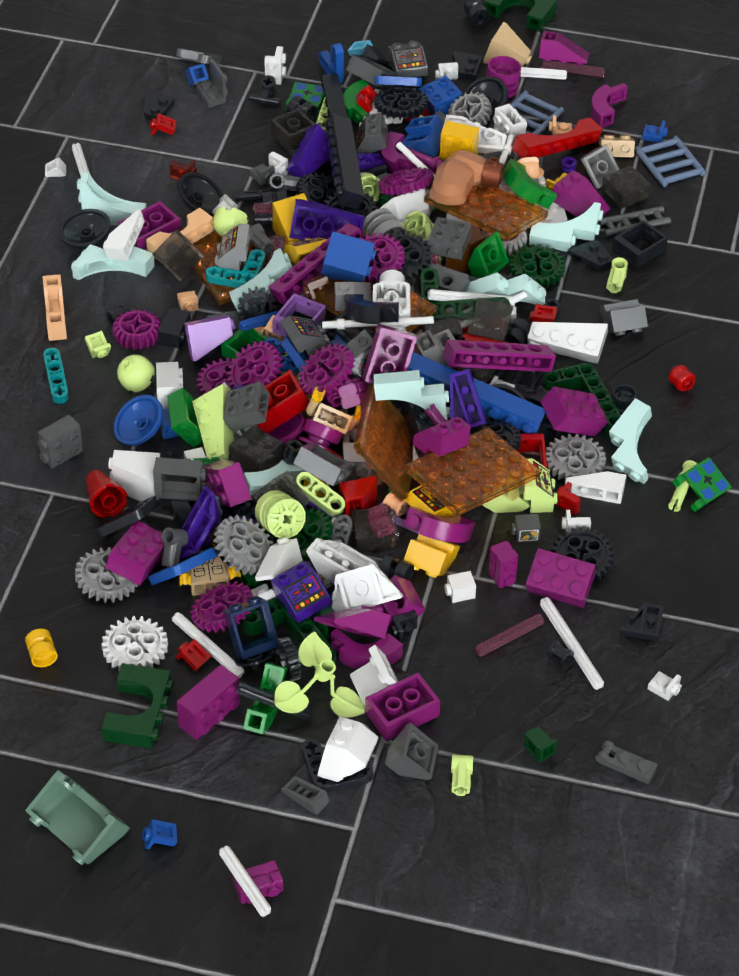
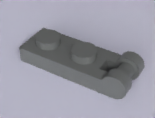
(626, 762)

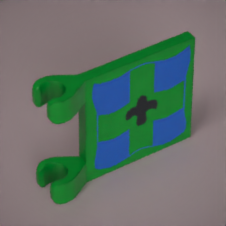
(309, 92)
(705, 481)

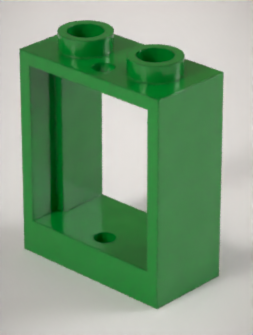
(238, 340)
(183, 417)

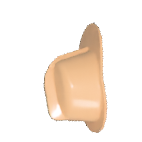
(532, 167)

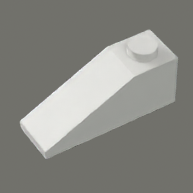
(123, 238)
(599, 486)
(279, 559)

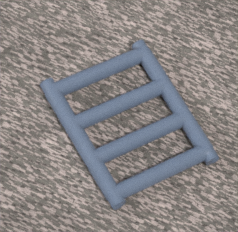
(516, 103)
(683, 150)

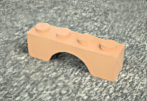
(198, 226)
(54, 307)

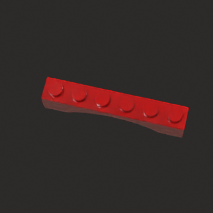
(536, 145)

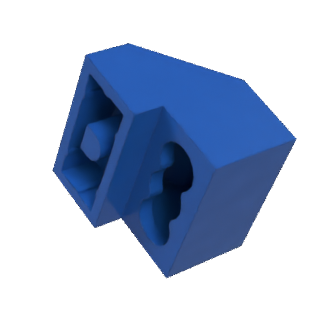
(424, 135)

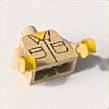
(329, 416)
(207, 575)

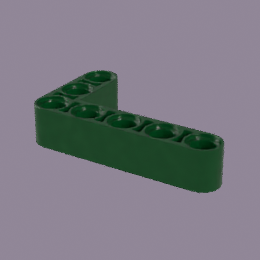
(458, 305)
(587, 379)
(253, 624)

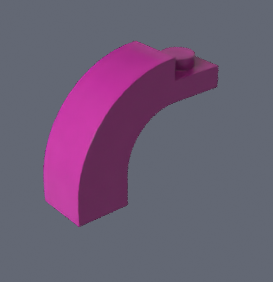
(603, 97)
(393, 156)
(440, 528)
(357, 655)

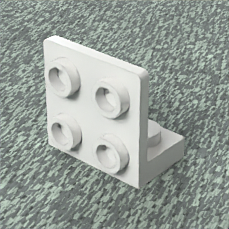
(373, 675)

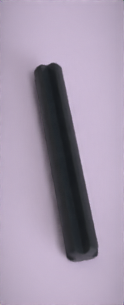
(267, 698)

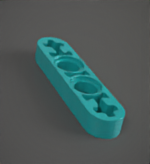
(56, 375)

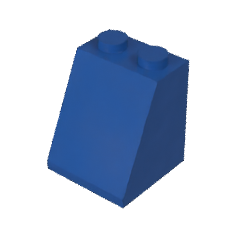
(348, 258)

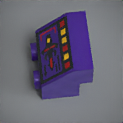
(301, 591)

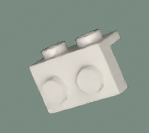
(275, 65)

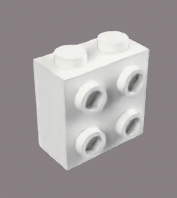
(509, 121)

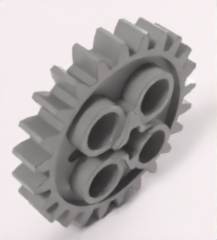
(574, 457)
(242, 544)
(100, 581)

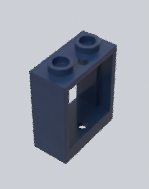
(259, 645)

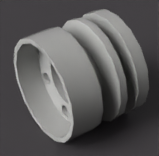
(382, 222)

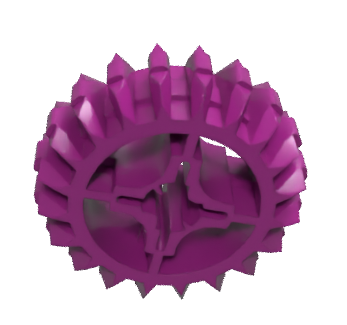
(136, 329)

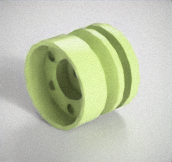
(280, 514)

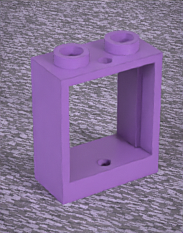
(299, 304)

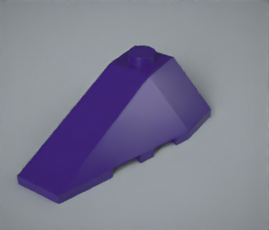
(320, 220)

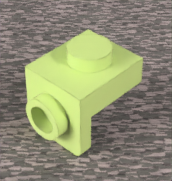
(97, 345)

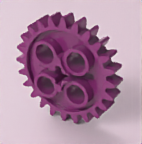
(406, 181)
(388, 253)
(337, 361)
(255, 365)
(213, 376)
(209, 609)

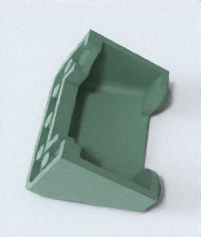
(76, 818)

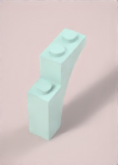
(94, 197)
(564, 234)
(95, 260)
(278, 266)
(498, 285)
(410, 387)
(626, 435)
(257, 480)

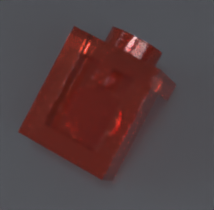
(178, 169)

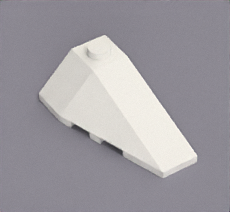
(489, 139)

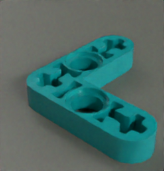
(214, 274)

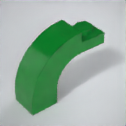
(354, 110)
(524, 186)
(259, 715)

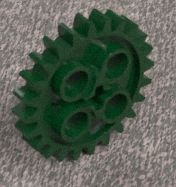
(549, 264)
(316, 525)

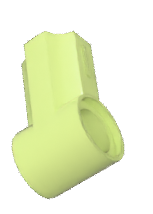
(617, 275)
(462, 770)

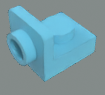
(358, 48)

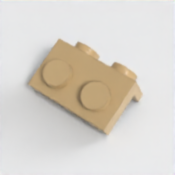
(620, 146)

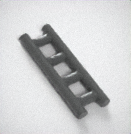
(656, 211)

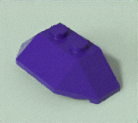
(201, 523)

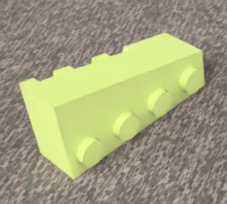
(213, 430)

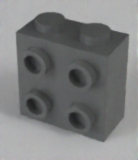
(449, 238)
(246, 406)
(60, 441)

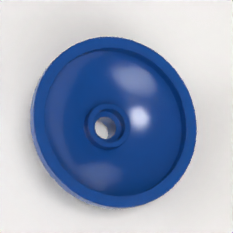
(138, 420)

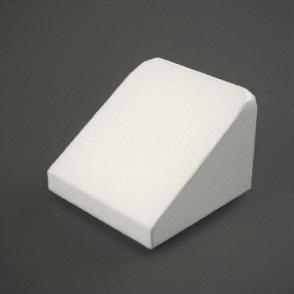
(55, 168)

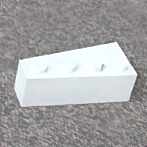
(573, 340)

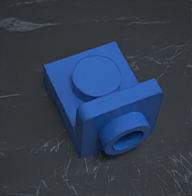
(655, 133)
(160, 833)

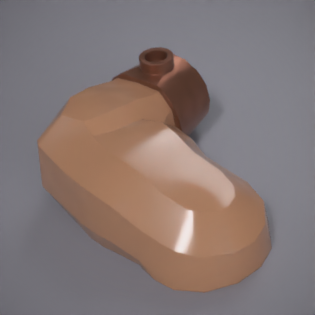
(462, 172)

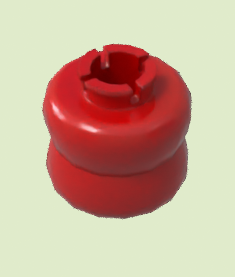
(681, 378)

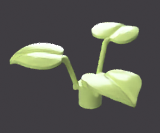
(316, 653)

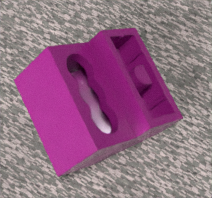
(443, 437)
(409, 601)

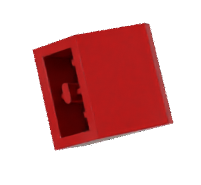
(358, 494)

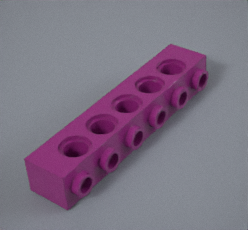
(307, 268)
(499, 355)

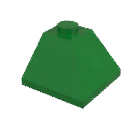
(488, 257)

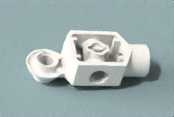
(394, 289)

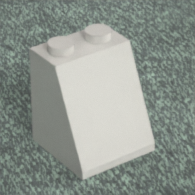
(134, 472)

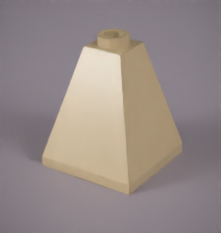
(508, 44)

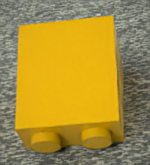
(282, 216)

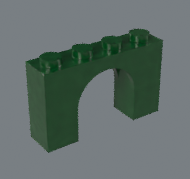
(537, 18)
(139, 729)

